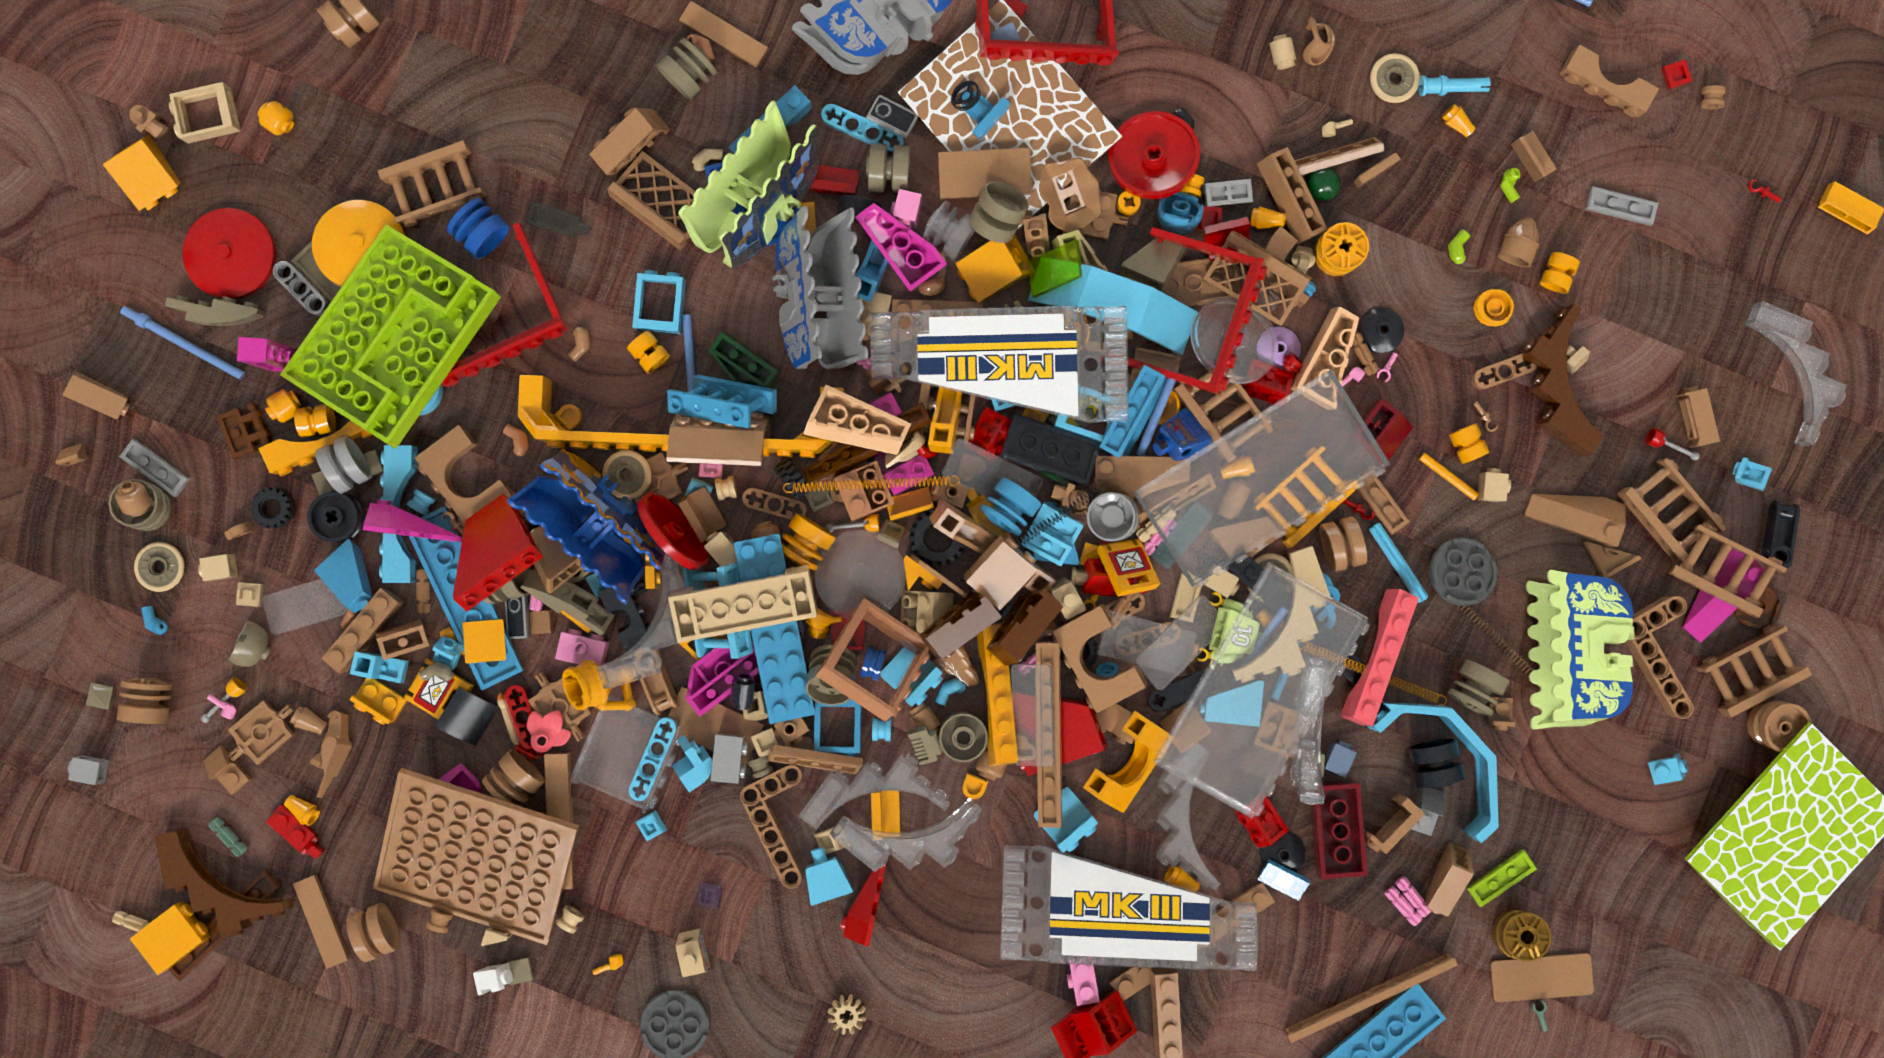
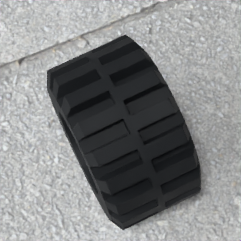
(927, 555)

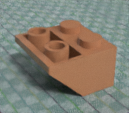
(864, 501)

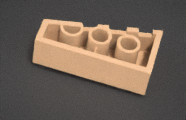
(1329, 348)
(855, 423)

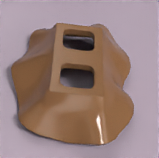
(1083, 185)

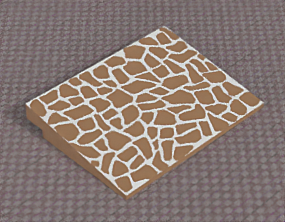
(1045, 111)

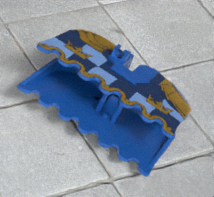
(567, 501)

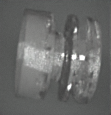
(949, 230)

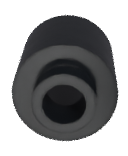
(742, 691)

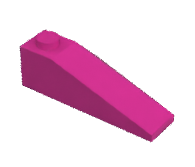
(905, 250)

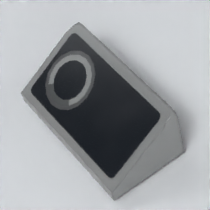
(892, 116)
(517, 618)

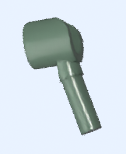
(1540, 1013)

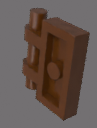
(237, 433)

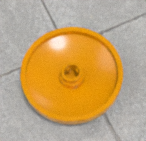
(346, 235)

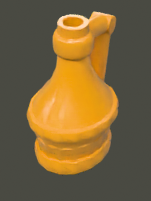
(585, 689)

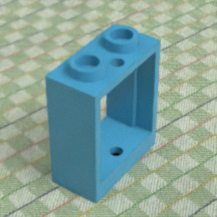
(845, 750)

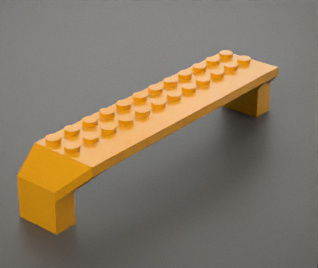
(536, 415)

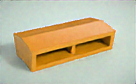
(1851, 207)

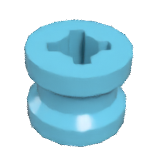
(421, 501)
(881, 729)

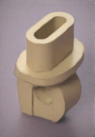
(1303, 258)

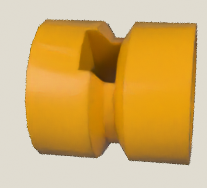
(1560, 271)
(642, 346)
(319, 420)
(1469, 443)

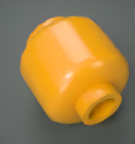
(275, 118)
(282, 405)

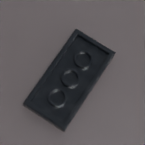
(1050, 449)

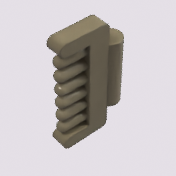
(925, 744)

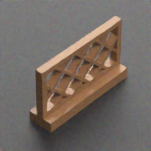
(643, 210)
(1274, 264)

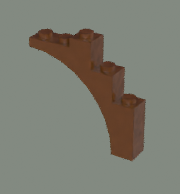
(1552, 385)
(185, 871)

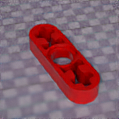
(512, 713)

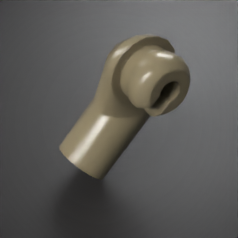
(437, 669)

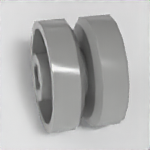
(343, 464)

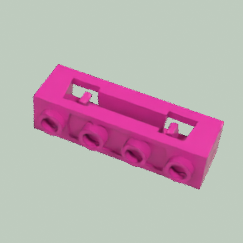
(264, 353)

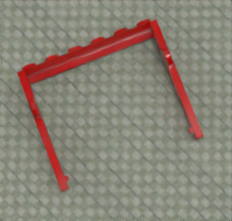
(1049, 51)
(1241, 316)
(529, 339)

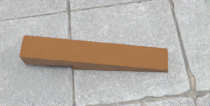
(558, 795)

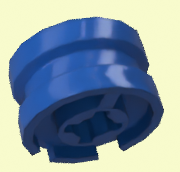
(873, 663)

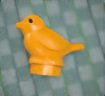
(819, 625)

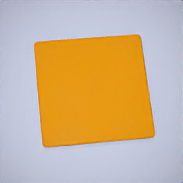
(484, 641)

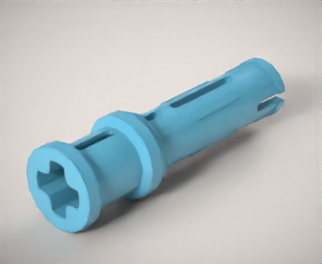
(1442, 85)

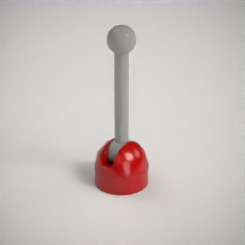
(1657, 438)

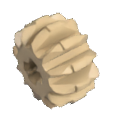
(838, 1014)

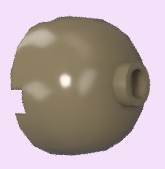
(250, 646)

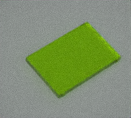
(1055, 268)

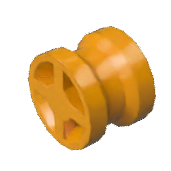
(1194, 186)
(1125, 206)

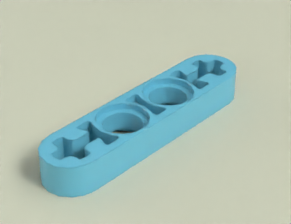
(864, 125)
(655, 759)

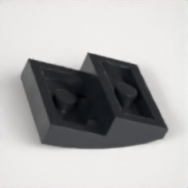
(467, 716)

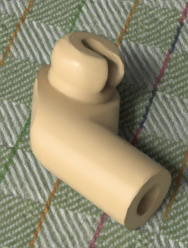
(704, 156)

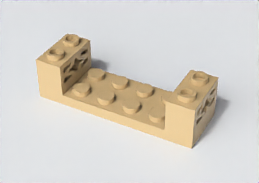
(743, 605)

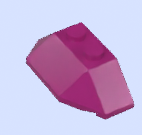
(712, 677)

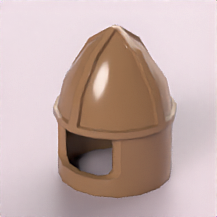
(1520, 243)

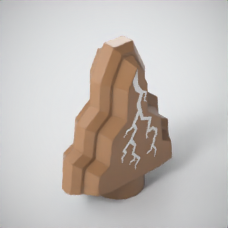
(960, 666)

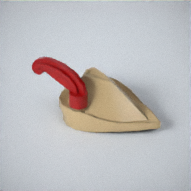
(911, 447)

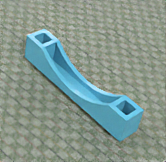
(399, 467)

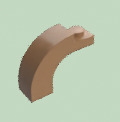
(1279, 245)

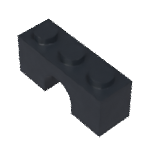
(636, 628)

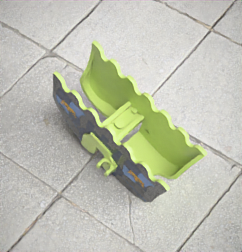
(759, 180)

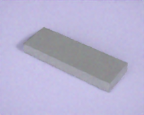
(1621, 206)
(154, 467)

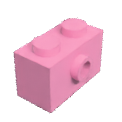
(907, 208)
(576, 647)
(1084, 984)

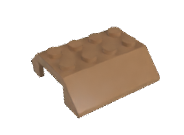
(717, 443)

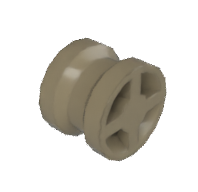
(760, 766)

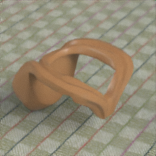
(1317, 50)
(934, 285)

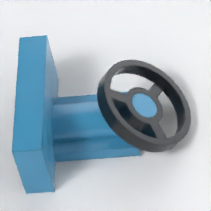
(979, 108)

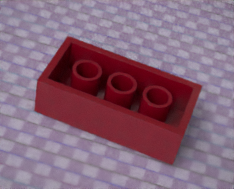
(1340, 852)

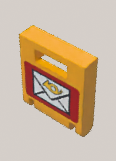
(1126, 561)
(434, 692)

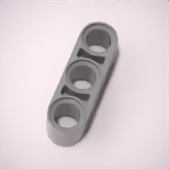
(294, 282)

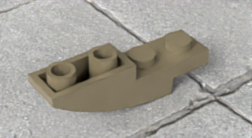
(218, 313)
(571, 600)

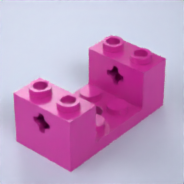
(914, 468)

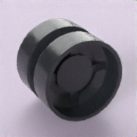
(1437, 769)

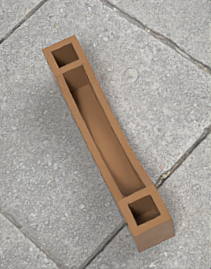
(972, 534)

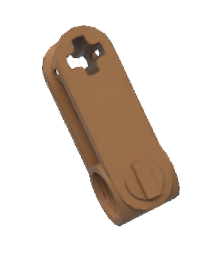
(658, 689)

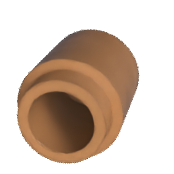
(924, 716)

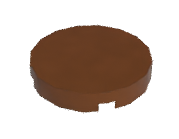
(1769, 615)

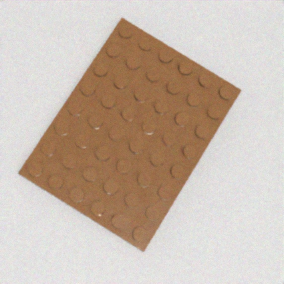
(475, 856)

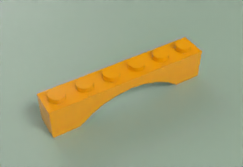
(945, 421)
(283, 455)
(1001, 726)

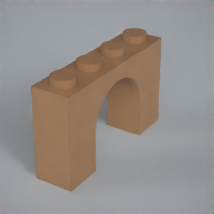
(437, 464)
(1100, 690)

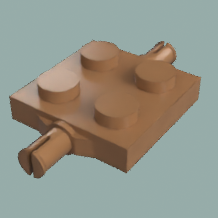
(1101, 226)
(663, 477)
(553, 698)
(261, 732)

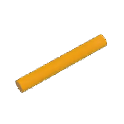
(1447, 475)

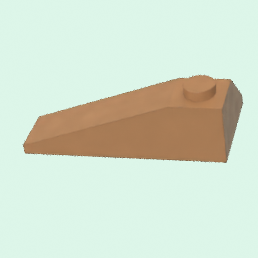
(1128, 472)
(1585, 516)

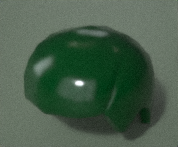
(1323, 184)

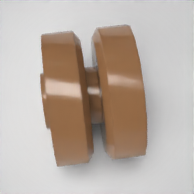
(1343, 544)
(1776, 723)
(373, 932)

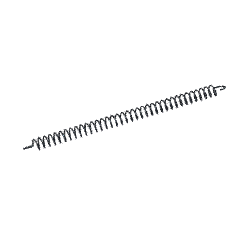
(1056, 515)

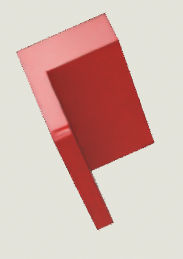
(835, 181)
(1218, 233)
(1098, 579)

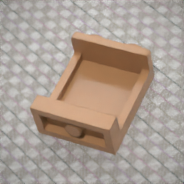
(1396, 827)

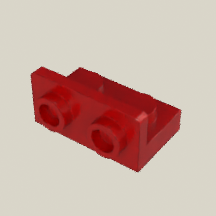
(1272, 386)
(991, 431)
(1266, 827)

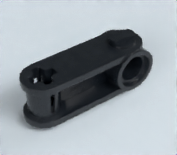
(1781, 532)
(1176, 692)

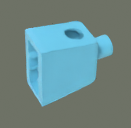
(826, 878)

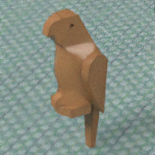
(333, 749)

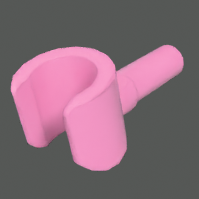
(1387, 367)
(1355, 373)
(228, 709)

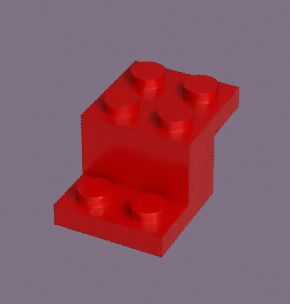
(1094, 1028)

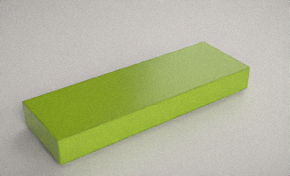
(1501, 878)

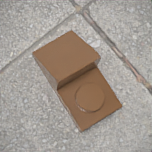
(228, 772)

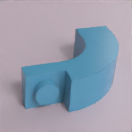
(871, 272)

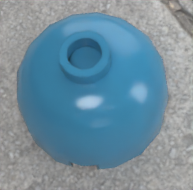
(1180, 213)

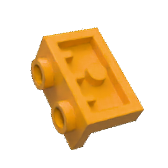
(379, 701)

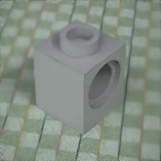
(88, 770)

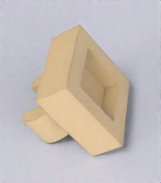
(1575, 358)
(249, 594)
(764, 741)

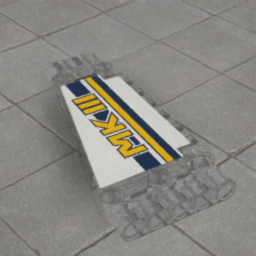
(1012, 356)
(1117, 917)

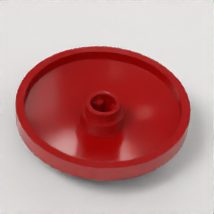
(1154, 155)
(229, 253)
(672, 531)

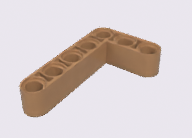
(1654, 654)
(771, 822)

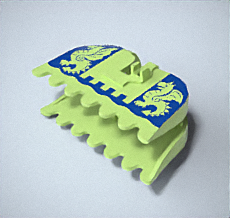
(1572, 627)

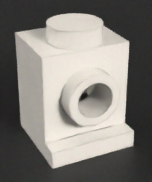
(492, 978)

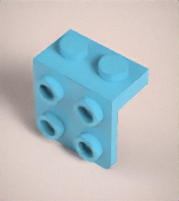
(928, 678)
(1076, 822)

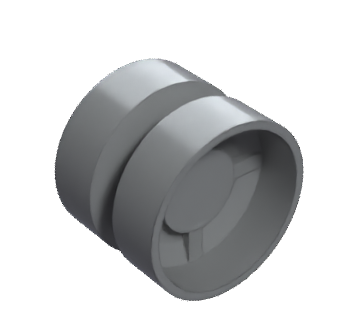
(1113, 516)

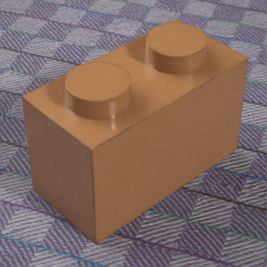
(402, 639)

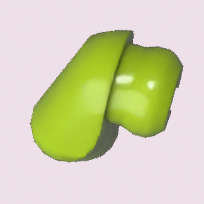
(1508, 182)
(1456, 249)

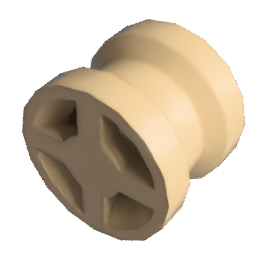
(726, 488)
(569, 919)

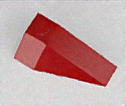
(862, 913)

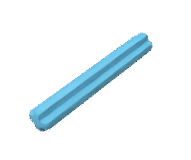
(1398, 562)

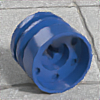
(478, 228)

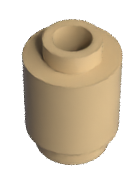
(1283, 52)

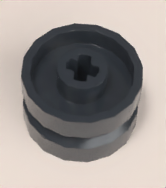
(345, 507)

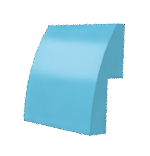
(1058, 539)

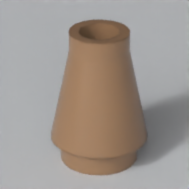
(307, 720)

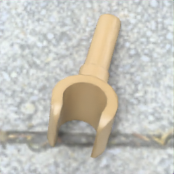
(1330, 128)

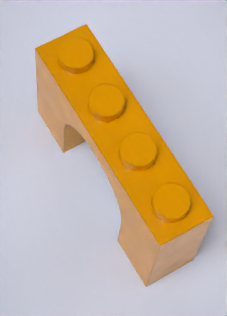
(1122, 786)

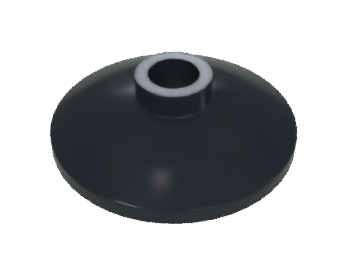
(1374, 338)
(1290, 843)

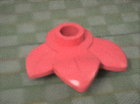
(549, 727)

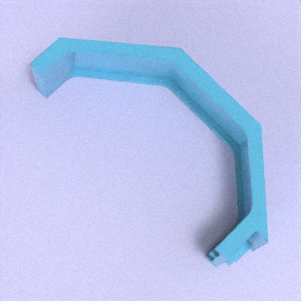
(1148, 309)
(1485, 760)

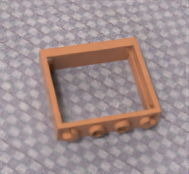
(896, 631)

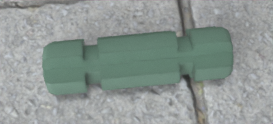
(227, 836)

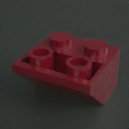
(1387, 426)

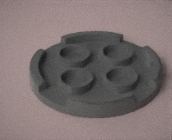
(1463, 571)
(674, 1024)

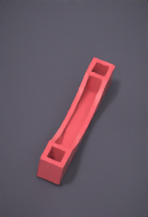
(1394, 619)

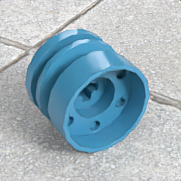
(1010, 506)

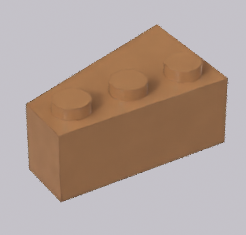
(627, 139)

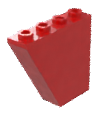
(492, 552)
(1079, 732)

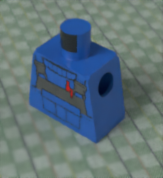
(1181, 436)

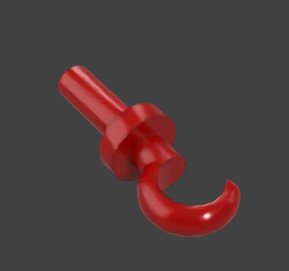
(1765, 191)
(1357, 508)
(529, 754)

